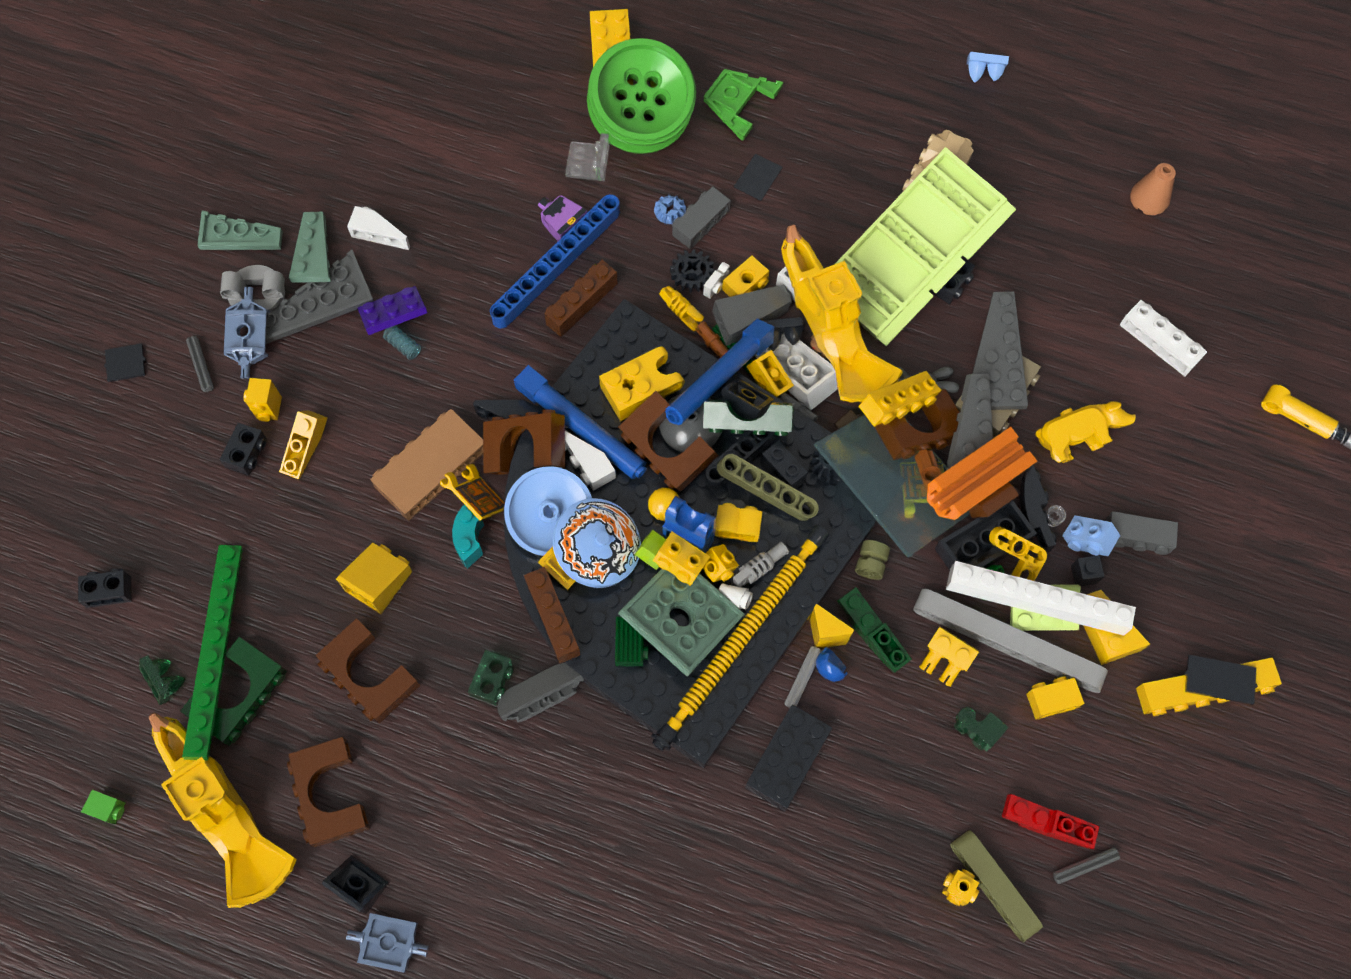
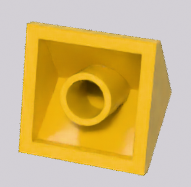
(828, 629)

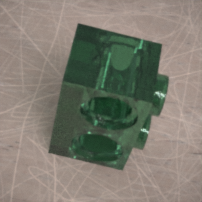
(485, 676)

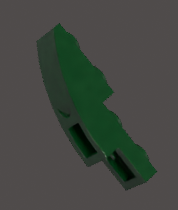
(873, 631)

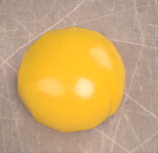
(660, 501)

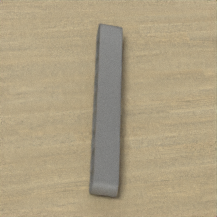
(1010, 640)

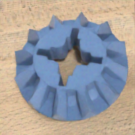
(661, 209)

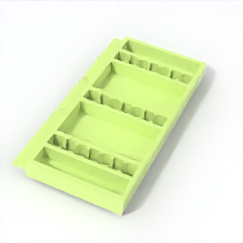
(921, 242)

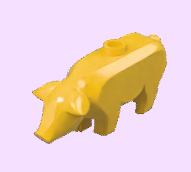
(1082, 425)

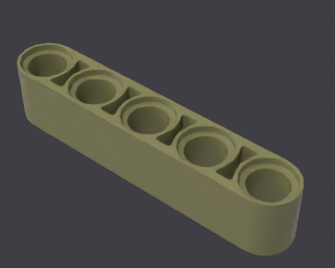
(778, 487)
(996, 886)

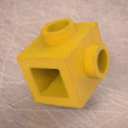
(720, 564)
(953, 891)

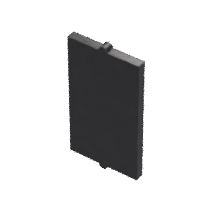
(1220, 679)

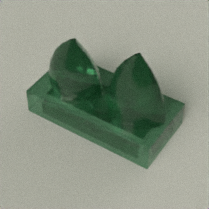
(160, 687)

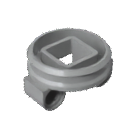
(272, 285)

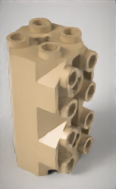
(956, 144)

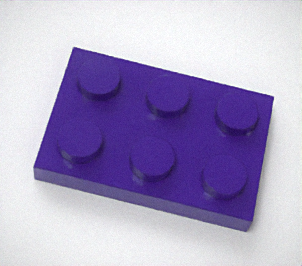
(392, 310)

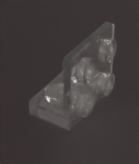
(588, 159)

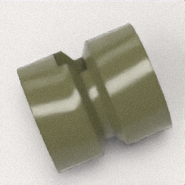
(872, 562)

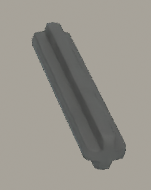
(199, 364)
(1086, 865)

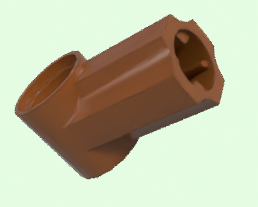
(927, 467)

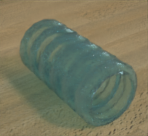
(402, 342)

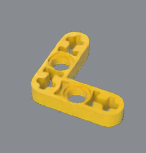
(1026, 561)

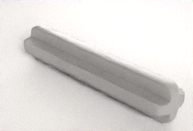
(802, 677)

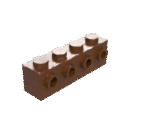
(581, 298)

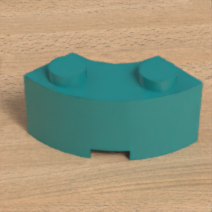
(465, 536)

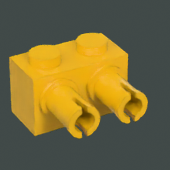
(947, 645)

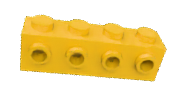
(900, 399)

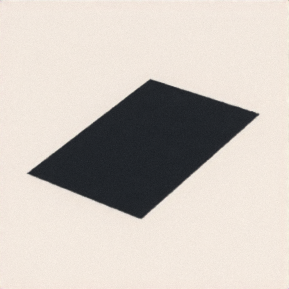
(758, 177)

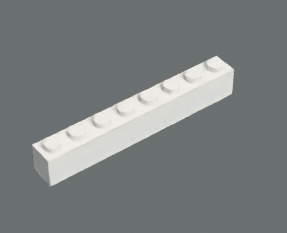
(1041, 598)

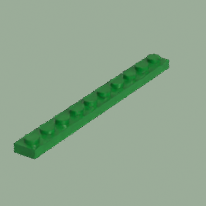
(212, 653)

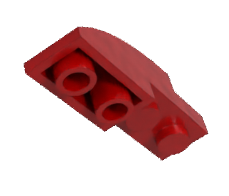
(1050, 822)

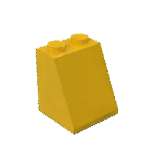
(375, 577)

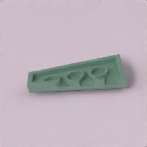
(223, 233)
(310, 255)

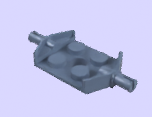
(251, 347)

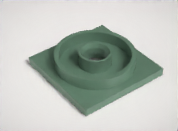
(708, 611)

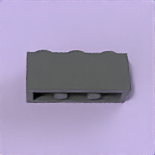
(701, 217)
(1144, 533)

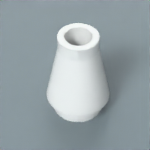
(737, 595)

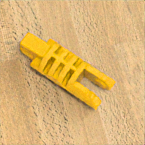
(681, 307)

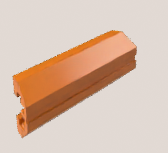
(978, 475)

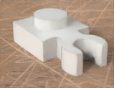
(715, 283)

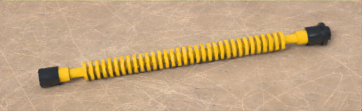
(740, 638)

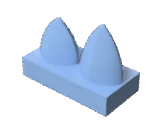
(978, 61)

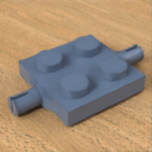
(387, 943)

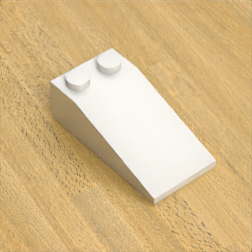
(810, 373)

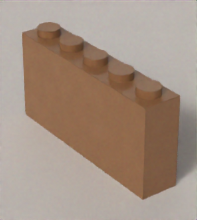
(415, 474)

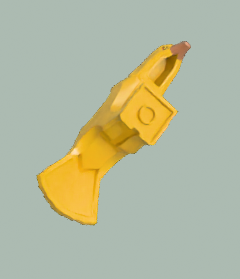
(832, 311)
(214, 807)

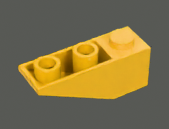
(302, 442)

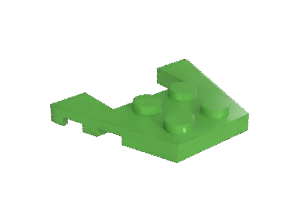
(731, 94)

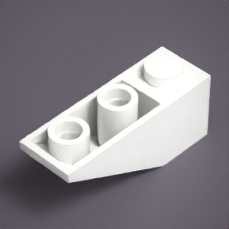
(592, 462)

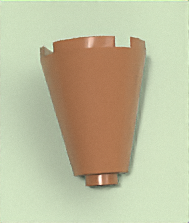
(1154, 190)

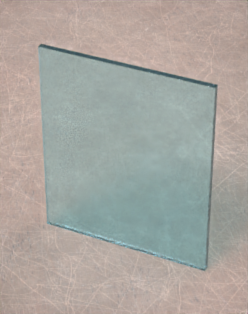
(885, 486)

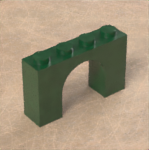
(263, 676)

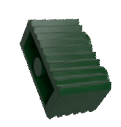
(629, 645)

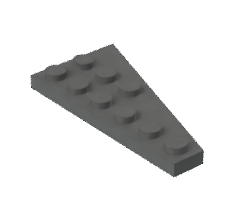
(320, 300)
(1002, 354)
(974, 420)

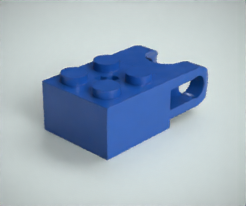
(689, 524)

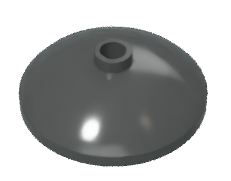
(683, 435)

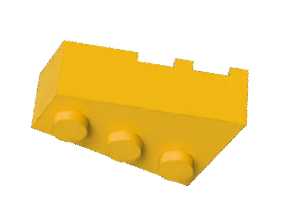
(1111, 645)

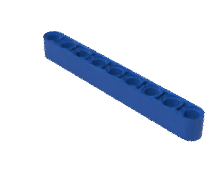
(554, 269)

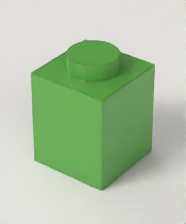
(103, 807)

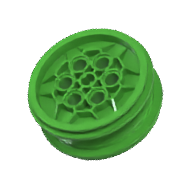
(644, 62)

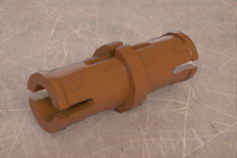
(712, 340)

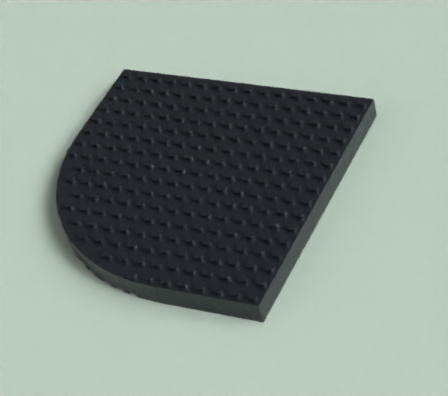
(655, 689)

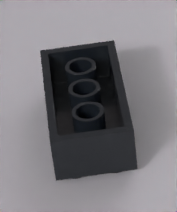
(972, 541)
(788, 758)

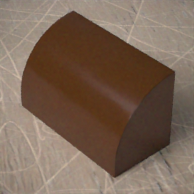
(994, 501)

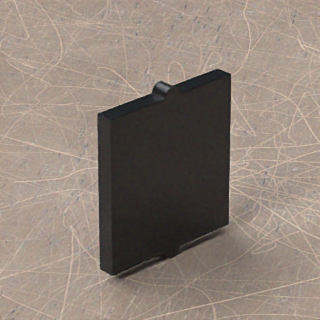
(125, 362)

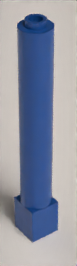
(754, 340)
(538, 390)

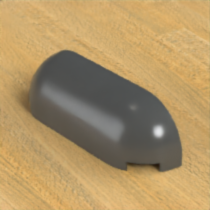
(538, 693)

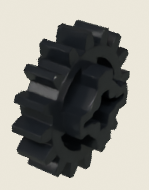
(692, 270)

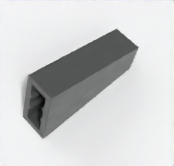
(739, 311)

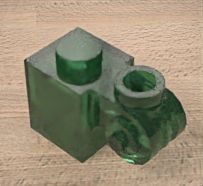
(983, 733)

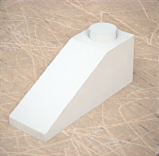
(371, 226)

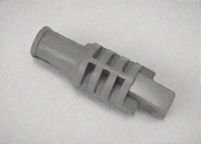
(759, 565)

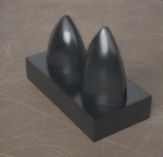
(790, 327)

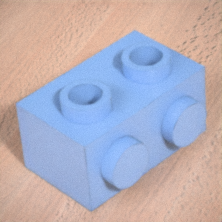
(1091, 535)

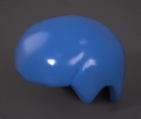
(830, 666)

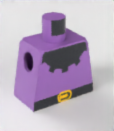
(560, 215)

